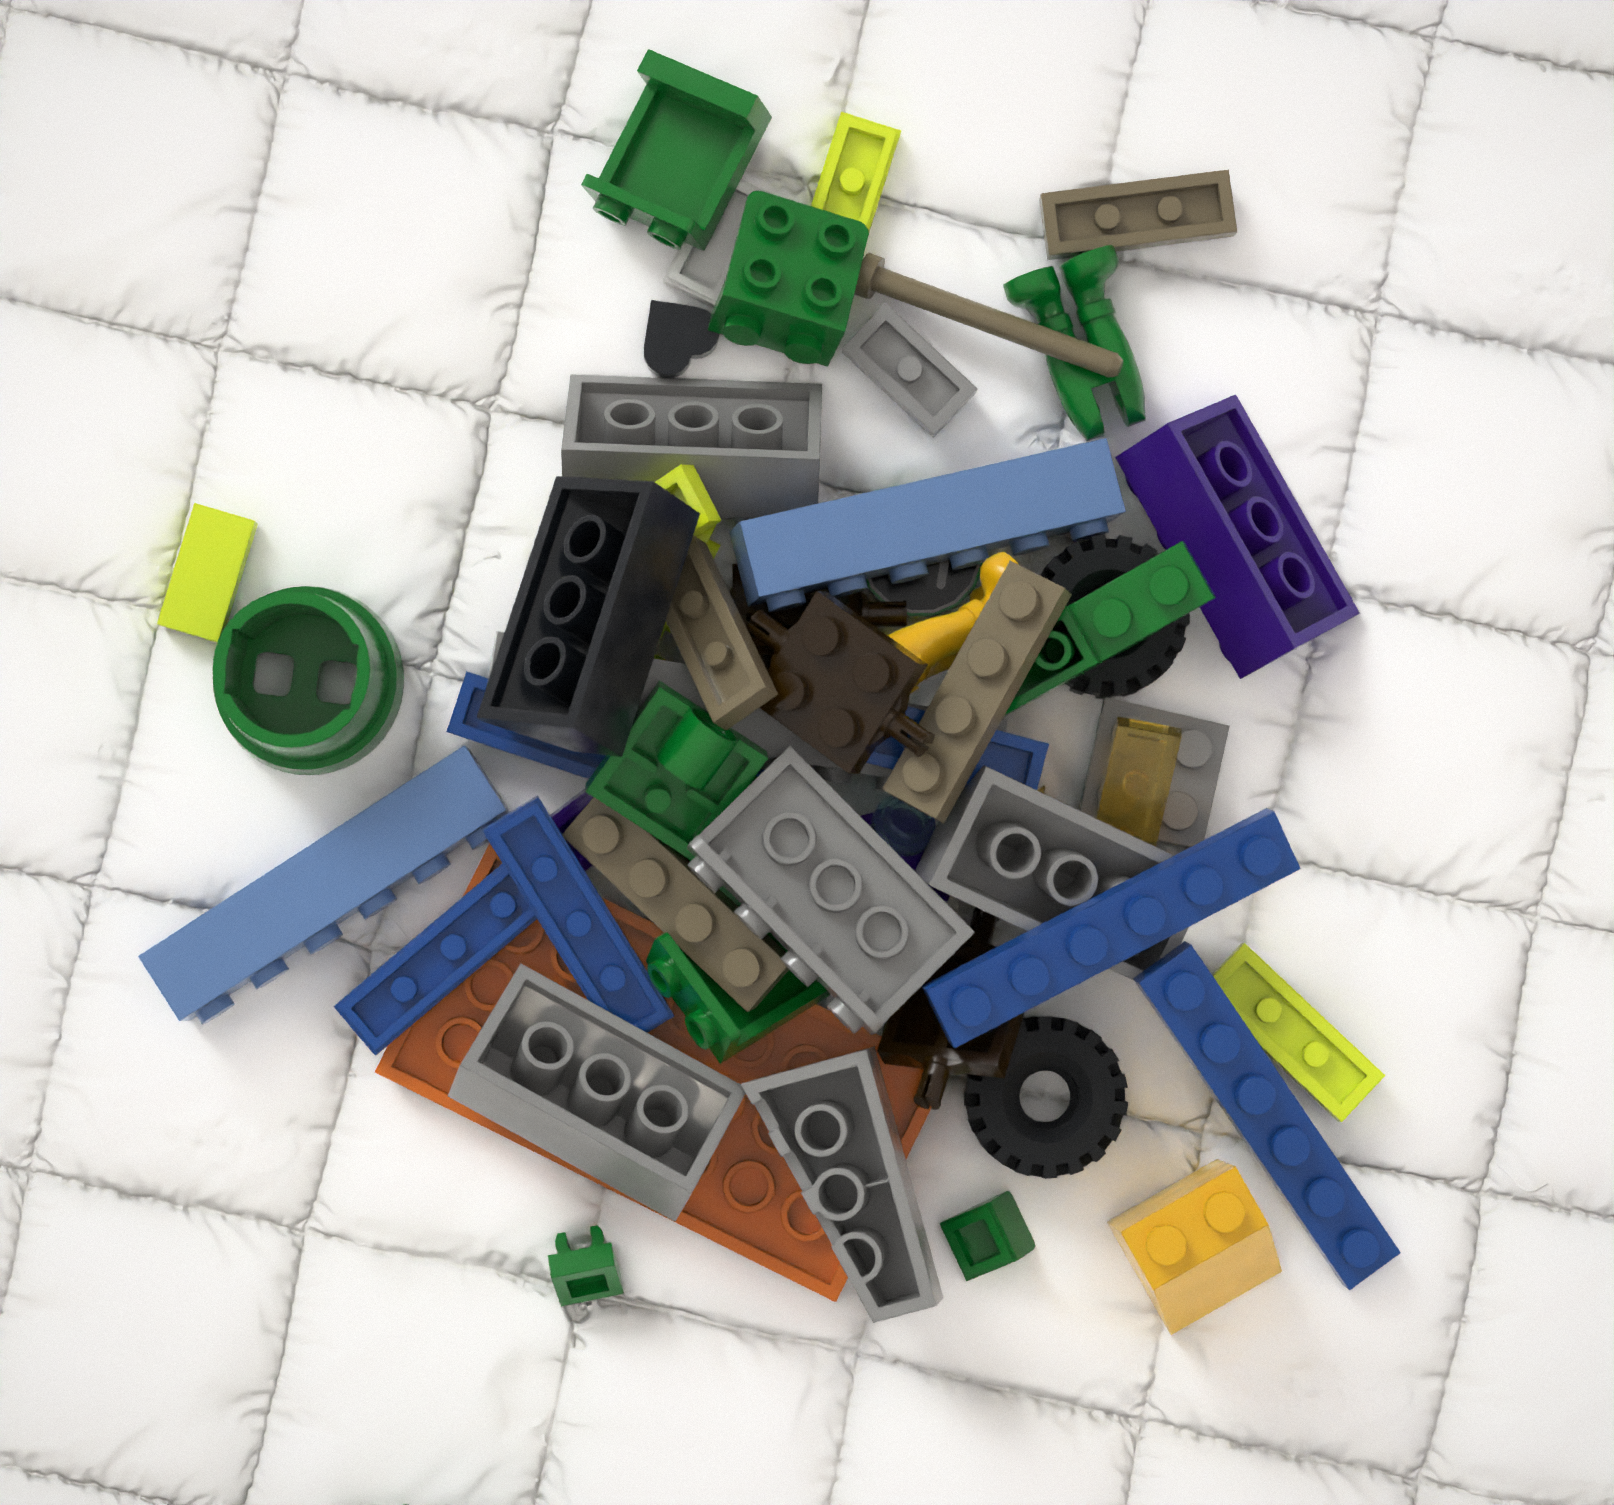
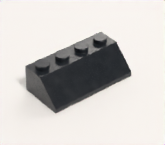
(589, 613)

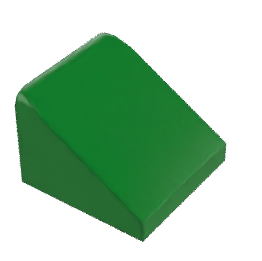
(988, 1236)

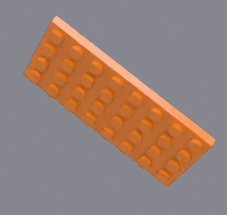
(747, 1188)

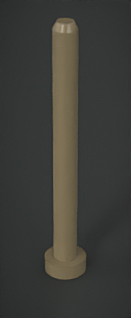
(876, 278)

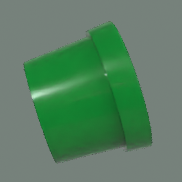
(298, 729)

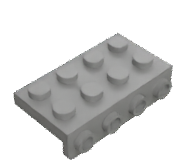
(828, 893)

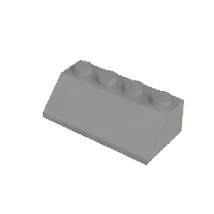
(745, 438)
(1033, 857)
(597, 1092)

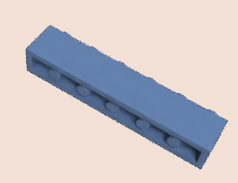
(927, 523)
(323, 886)

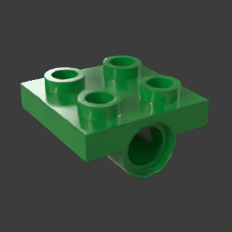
(676, 769)

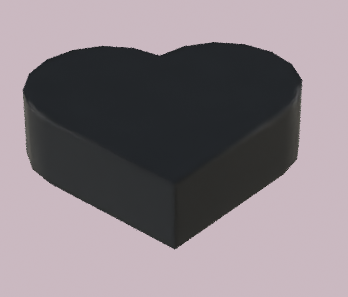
(676, 337)

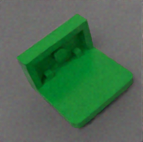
(790, 279)

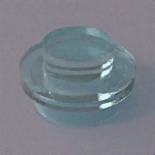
(902, 826)

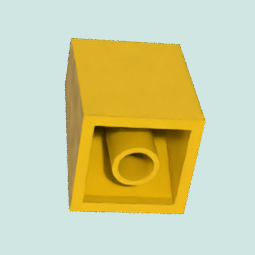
(1197, 1244)

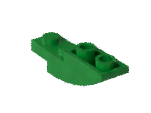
(1116, 620)

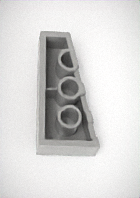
(852, 1171)

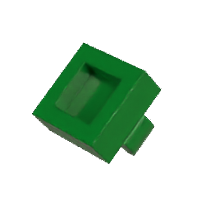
(584, 1272)

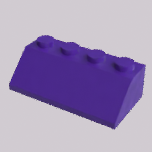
(1224, 496)

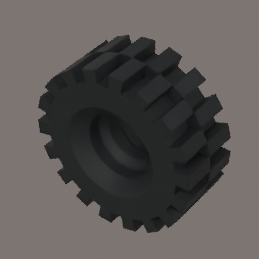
(1087, 568)
(1085, 1126)

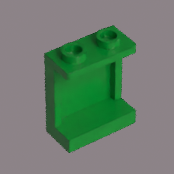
(679, 153)
(711, 1013)

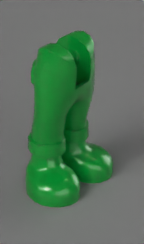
(1085, 280)

